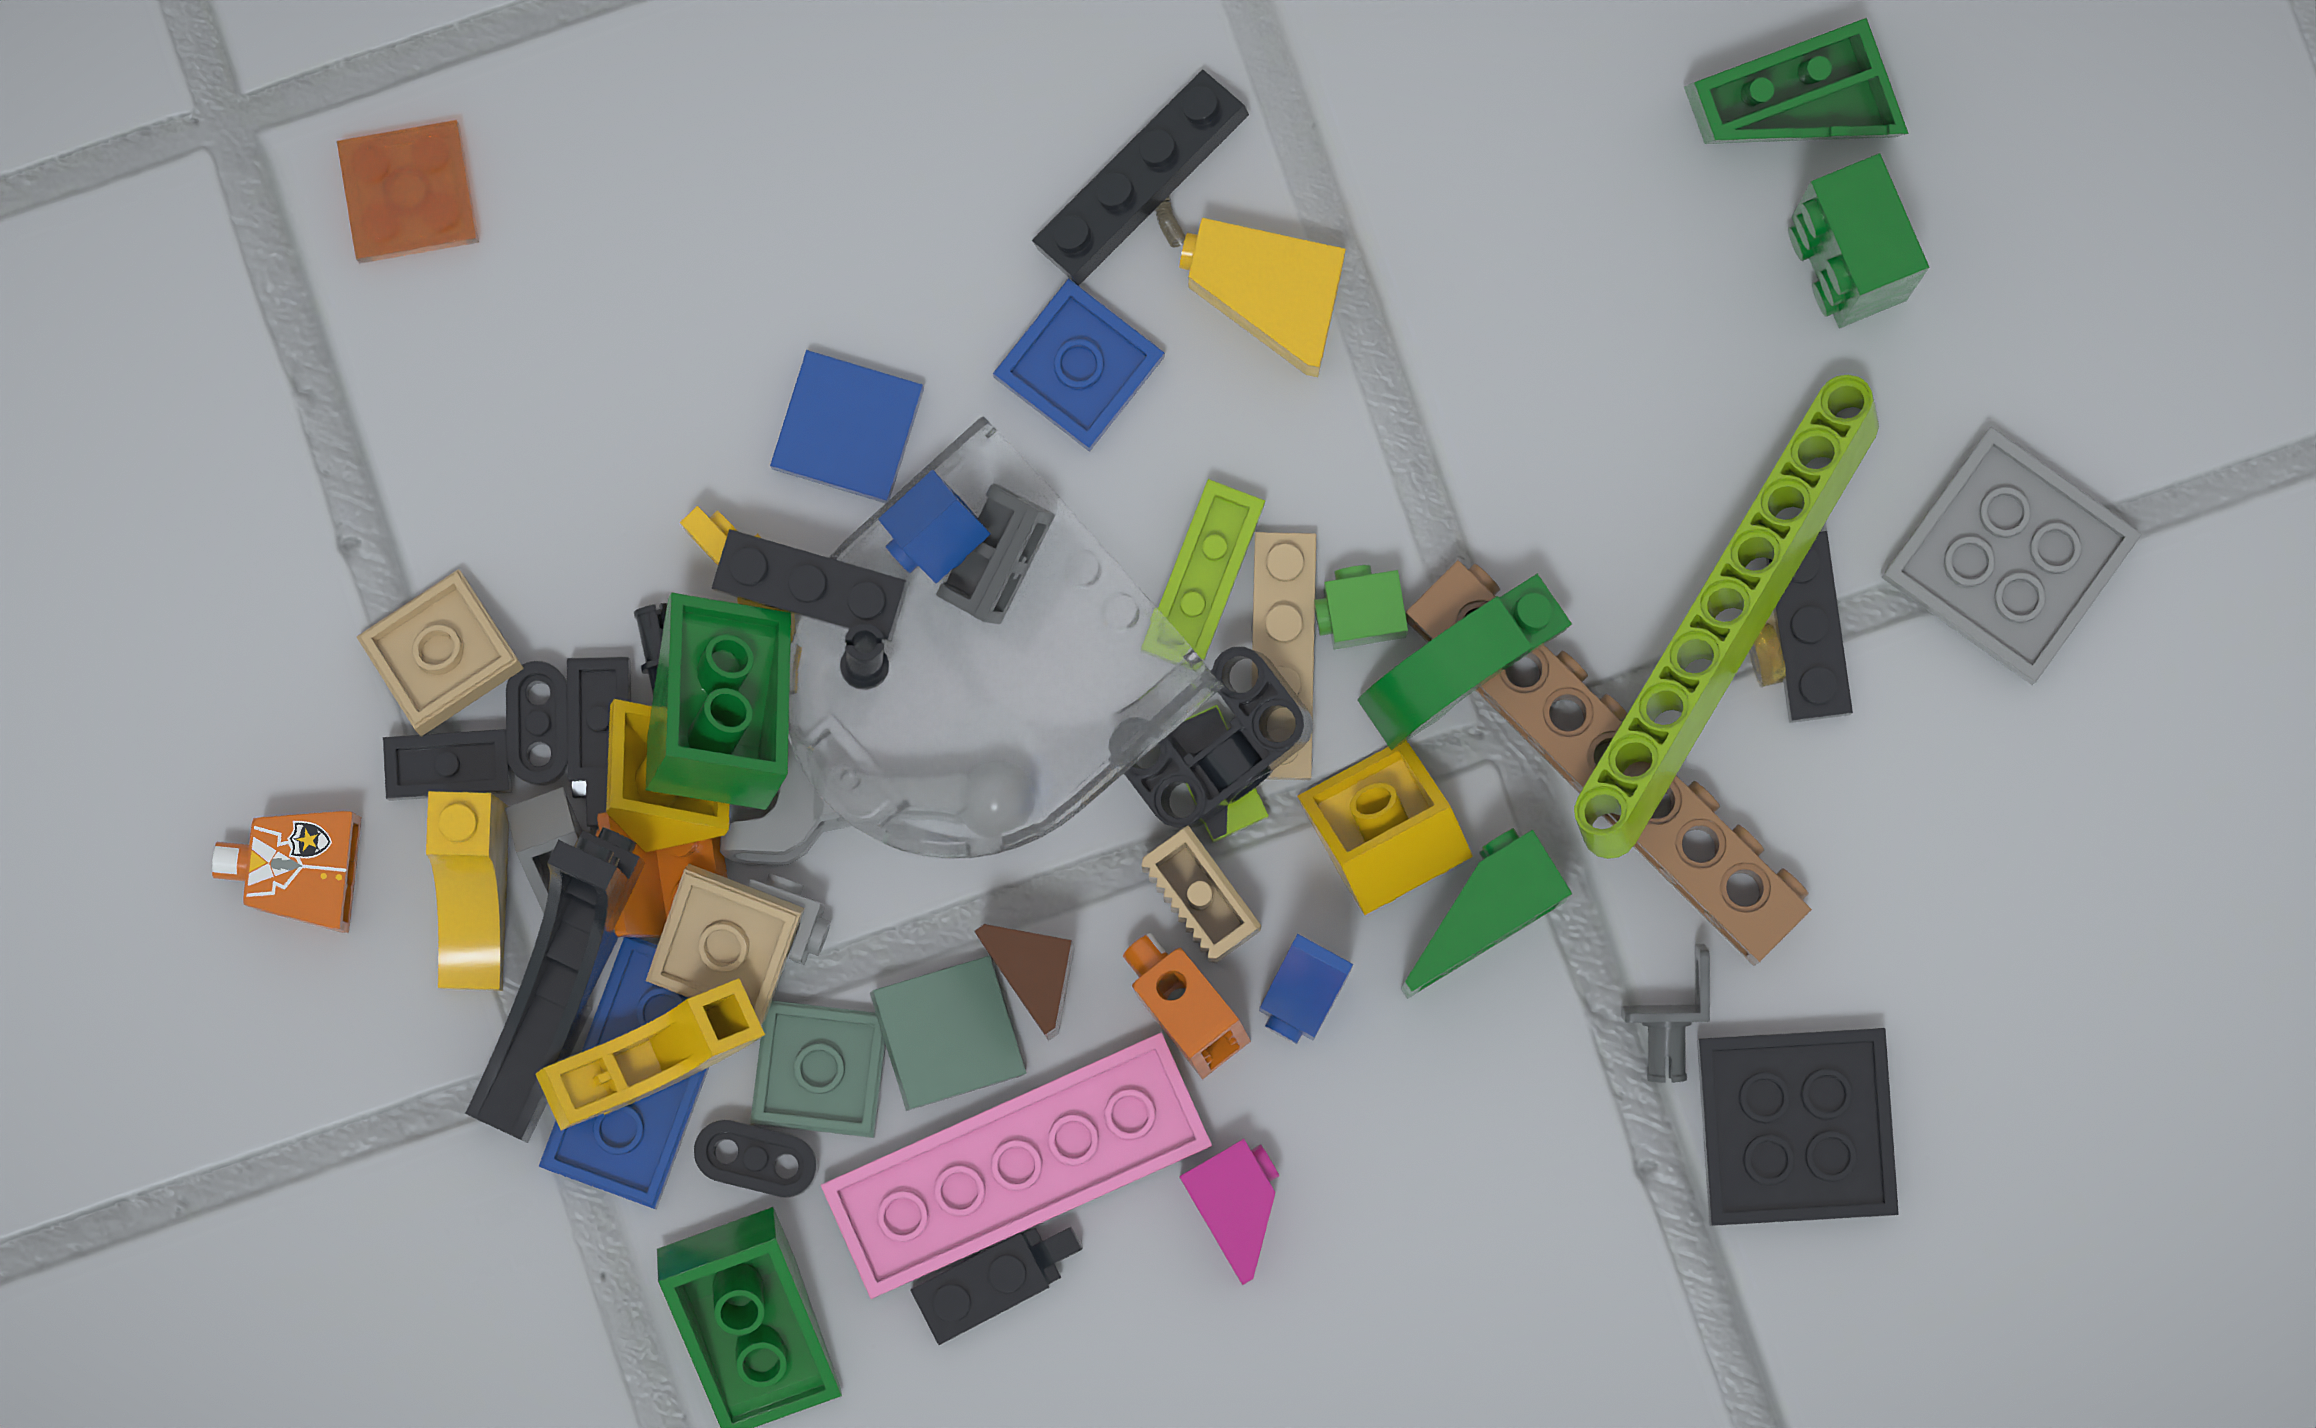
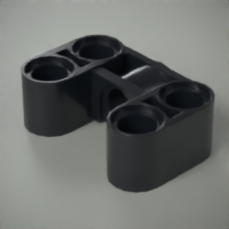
(1237, 758)

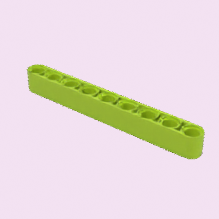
(1728, 641)

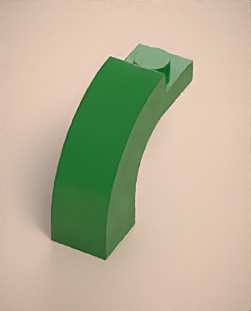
(1462, 660)

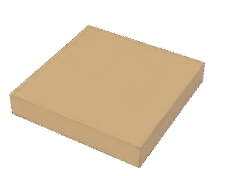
(440, 652)
(724, 934)

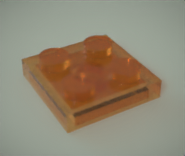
(407, 191)

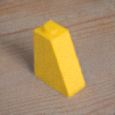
(1268, 285)

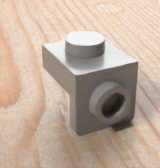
(812, 927)

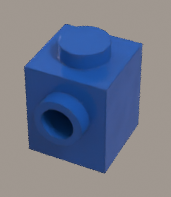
(932, 528)

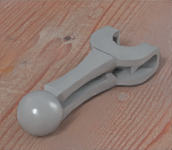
(787, 829)

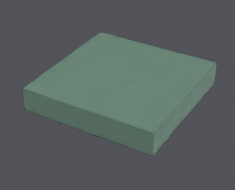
(947, 1033)
(819, 1070)

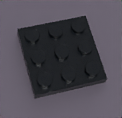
(1797, 1127)

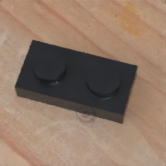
(446, 764)

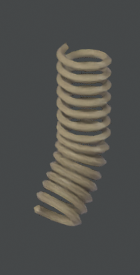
(1168, 215)

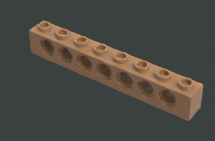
(1749, 929)

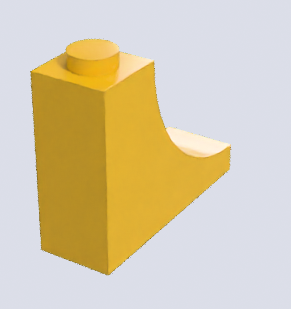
(469, 868)

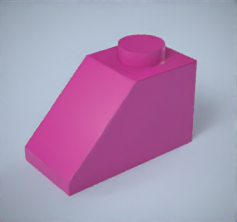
(1235, 1202)

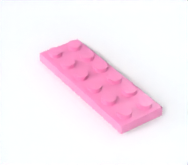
(1016, 1165)

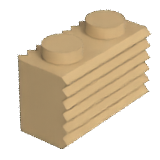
(1200, 895)

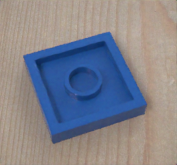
(1079, 365)
(847, 427)

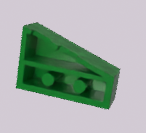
(1802, 93)

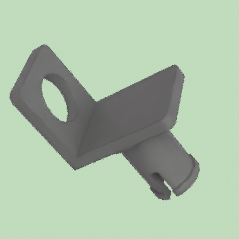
(1668, 1024)

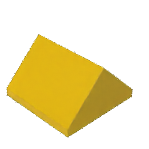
(647, 816)

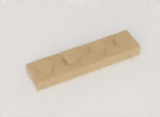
(1286, 630)

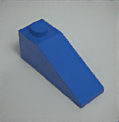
(1304, 990)

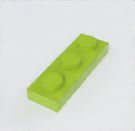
(1210, 562)

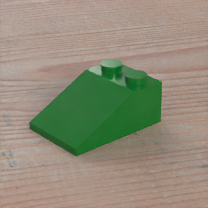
(720, 703)
(1502, 896)
(747, 1321)

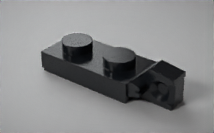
(590, 691)
(992, 1282)

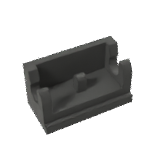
(996, 567)

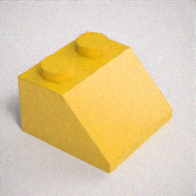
(1385, 826)

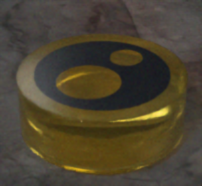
(1767, 658)

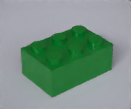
(1857, 242)

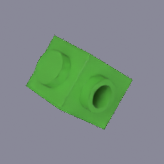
(1361, 607)

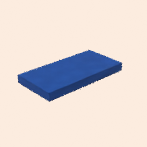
(637, 1144)

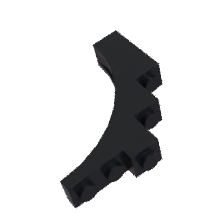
(570, 952)

